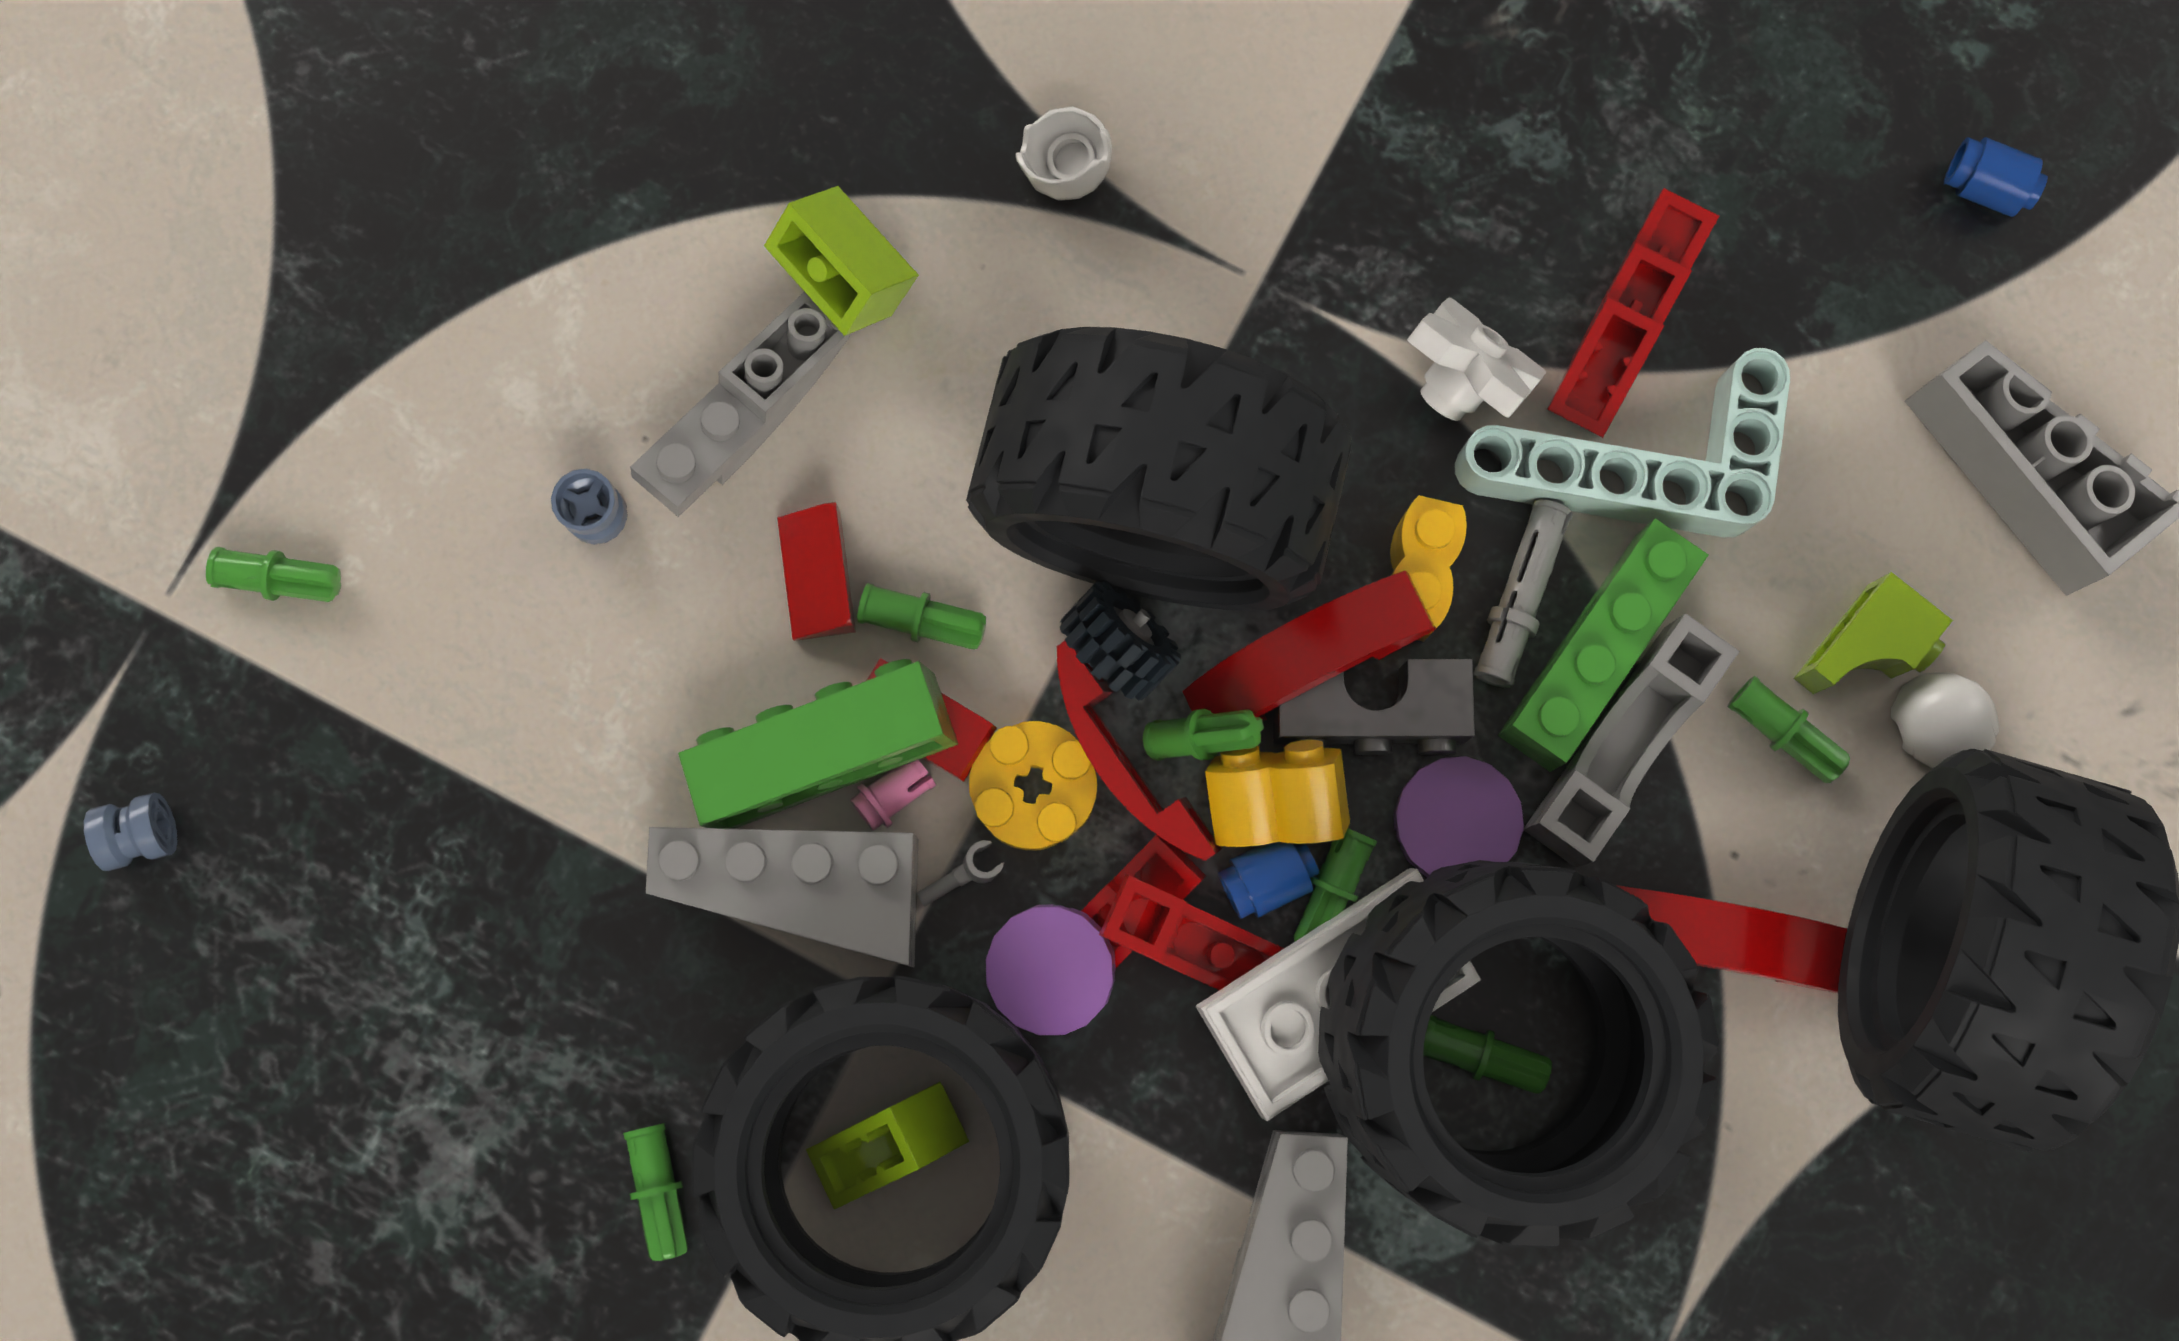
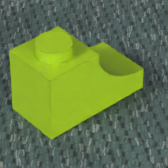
(1884, 631)
(887, 1145)

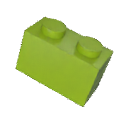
(840, 260)

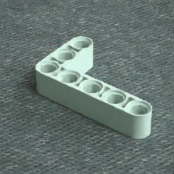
(1644, 471)

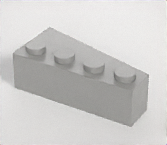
(2043, 470)
(807, 883)
(1293, 1246)

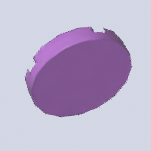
(1457, 815)
(1050, 969)

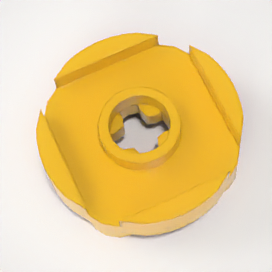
(1001, 804)

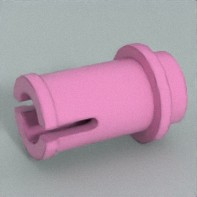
(891, 793)

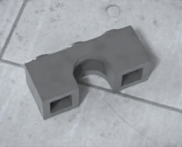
(1430, 711)

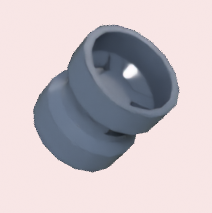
(580, 497)
(132, 831)

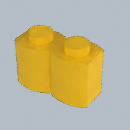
(1426, 547)
(1278, 796)

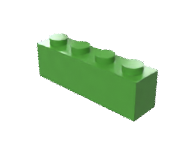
(1603, 645)
(817, 746)

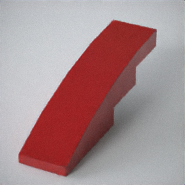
(1632, 313)

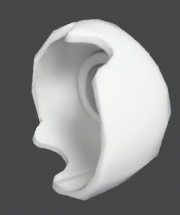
(1065, 153)
(1944, 716)

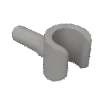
(960, 876)

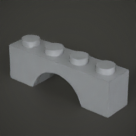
(1646, 713)

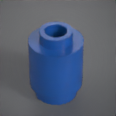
(1996, 176)
(1268, 877)

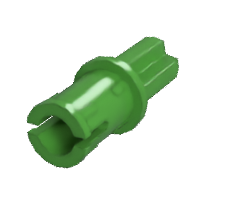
(272, 575)
(921, 617)
(1789, 730)
(1202, 734)
(1336, 880)
(1486, 1056)
(656, 1192)

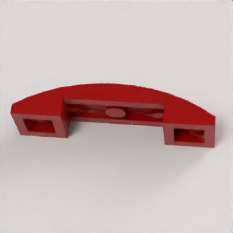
(1315, 648)
(1178, 822)
(1182, 935)
(1751, 939)

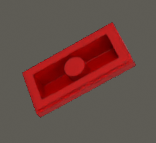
(816, 572)

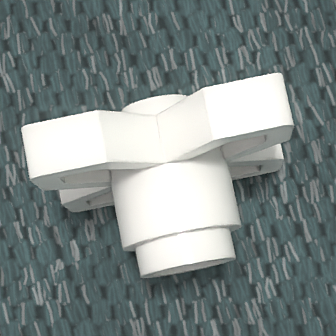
(1471, 364)

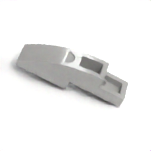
(743, 408)

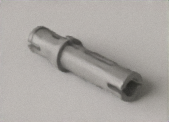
(1516, 615)

